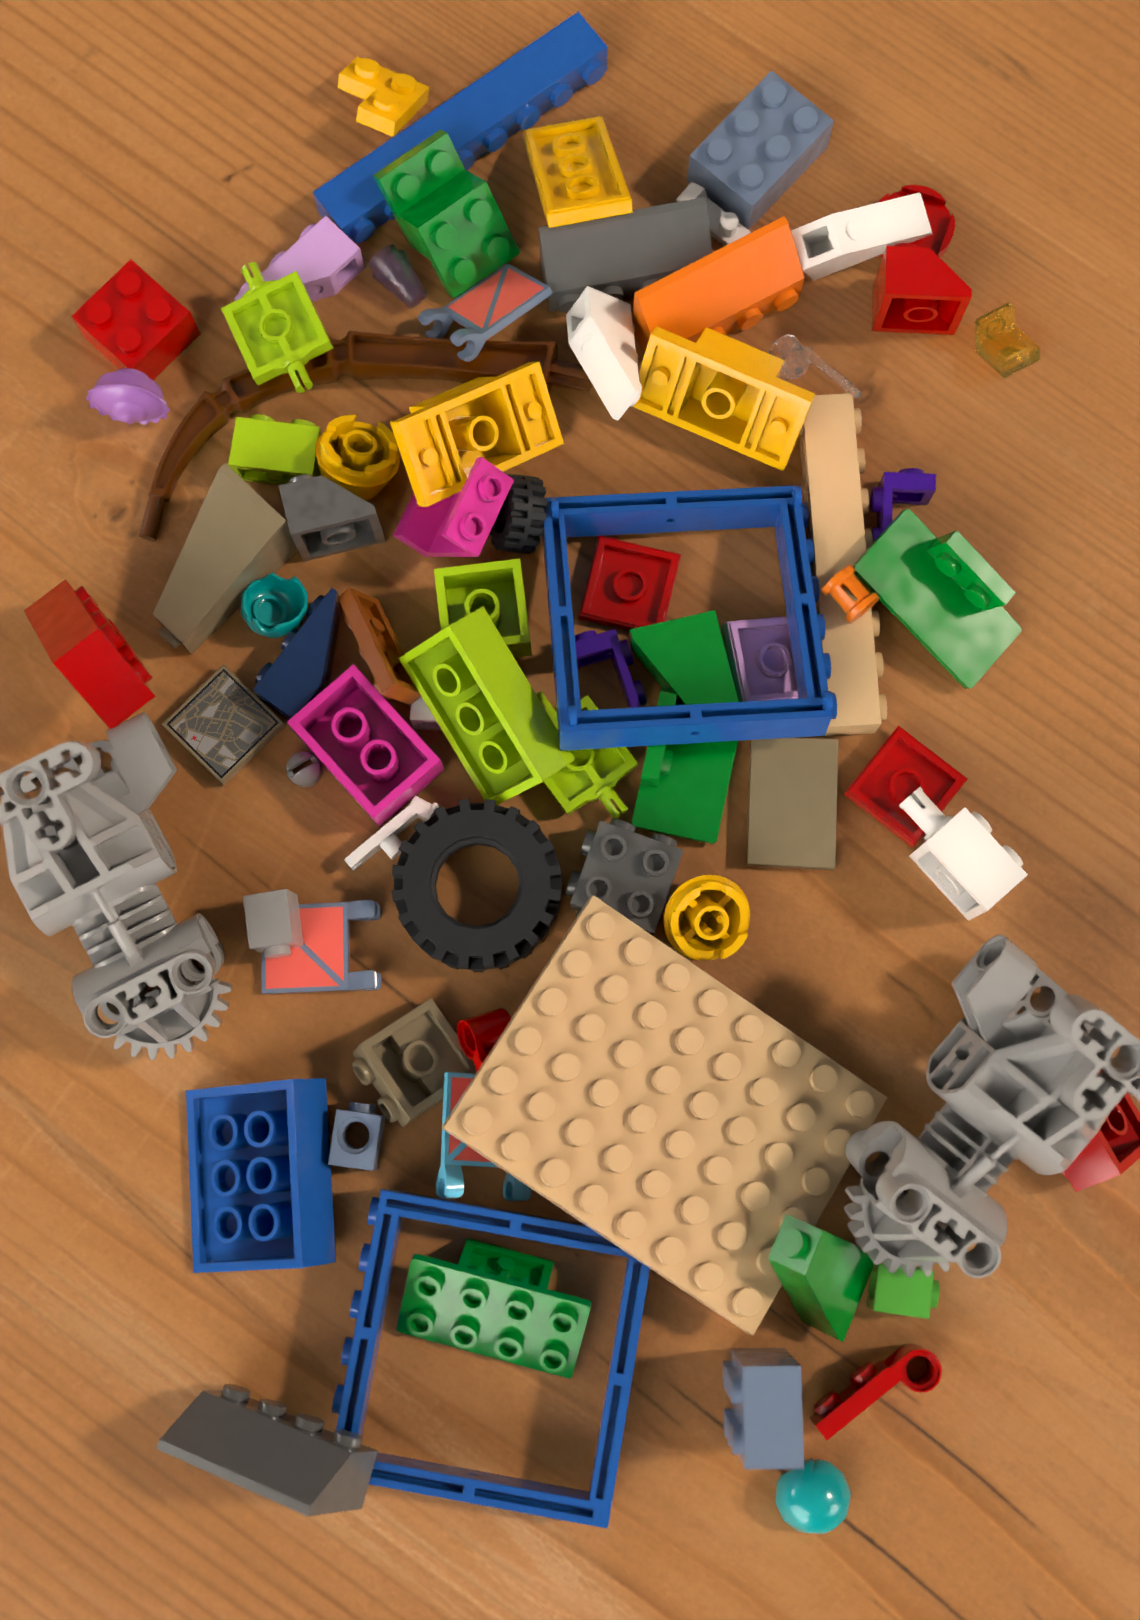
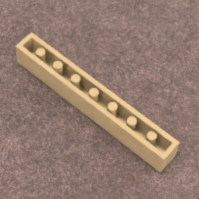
(836, 525)

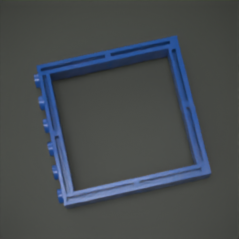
(693, 723)
(465, 1484)

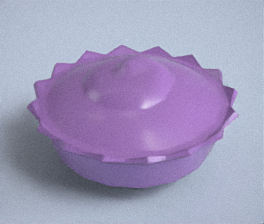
(128, 397)

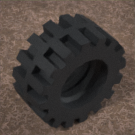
(521, 516)

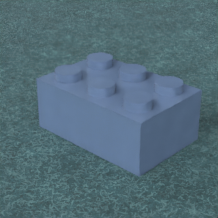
(760, 149)
(766, 1408)

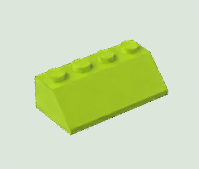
(486, 707)

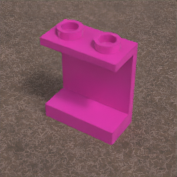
(460, 522)

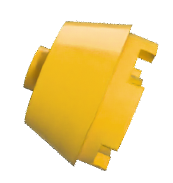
(357, 455)
(707, 918)

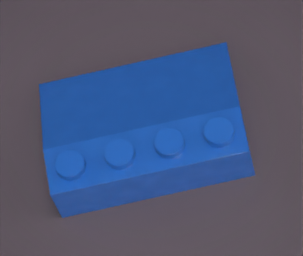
(260, 1176)

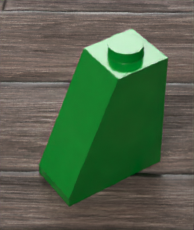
(687, 658)
(820, 1275)

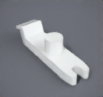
(723, 225)
(387, 836)

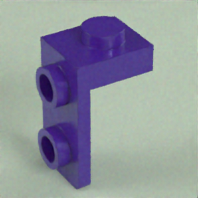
(899, 487)
(595, 648)

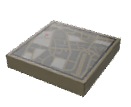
(224, 725)

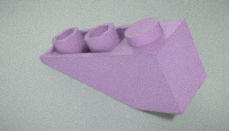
(322, 258)

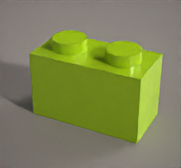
(273, 450)

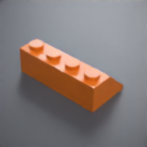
(724, 288)

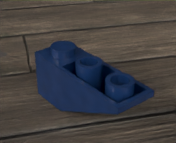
(305, 662)

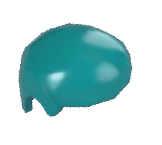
(274, 605)
(813, 1497)

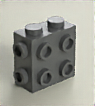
(626, 872)

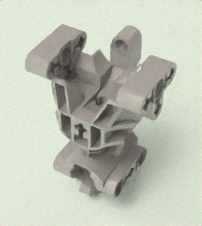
(95, 867)
(1010, 1093)

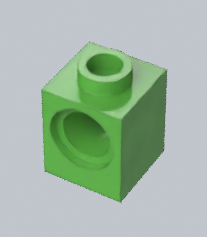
(902, 1294)

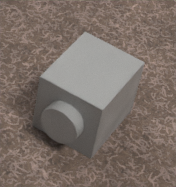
(273, 923)

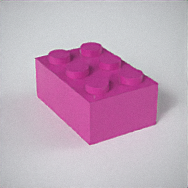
(366, 745)

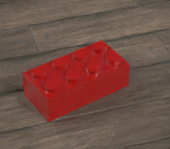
(90, 653)

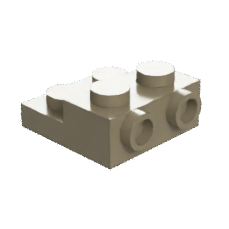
(410, 1062)

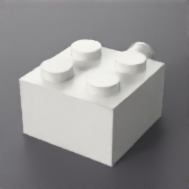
(963, 856)

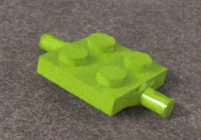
(277, 327)
(591, 773)

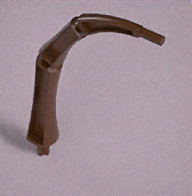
(364, 358)

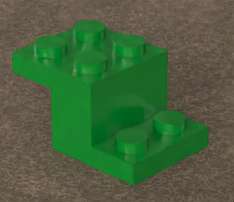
(447, 213)

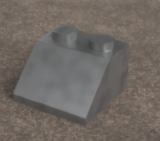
(327, 517)

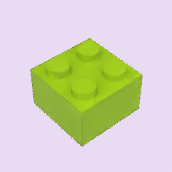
(491, 585)

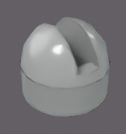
(307, 776)

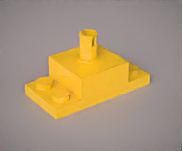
(723, 394)
(489, 417)

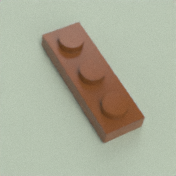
(378, 645)

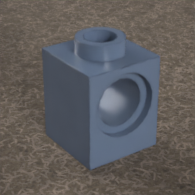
(346, 1155)

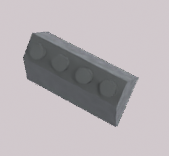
(622, 251)
(272, 1451)

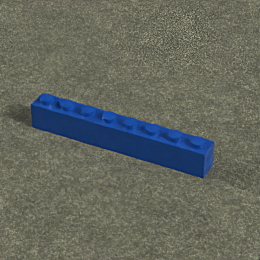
(475, 119)

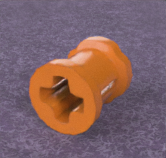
(847, 579)

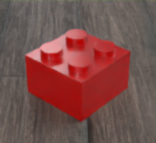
(136, 322)

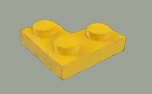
(388, 96)

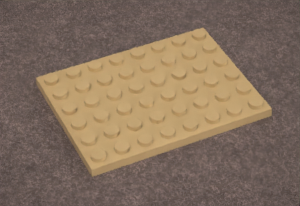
(664, 1112)

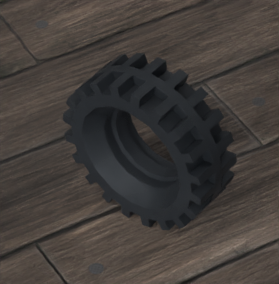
(488, 944)

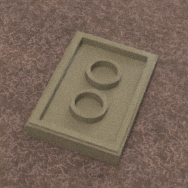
(792, 803)

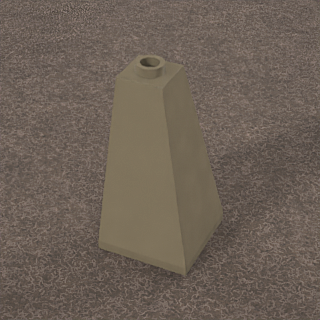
(228, 548)

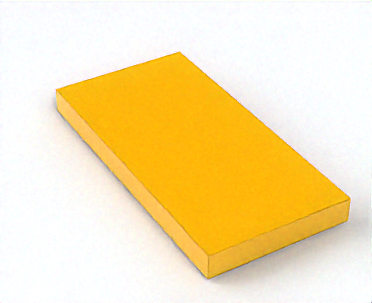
(577, 172)

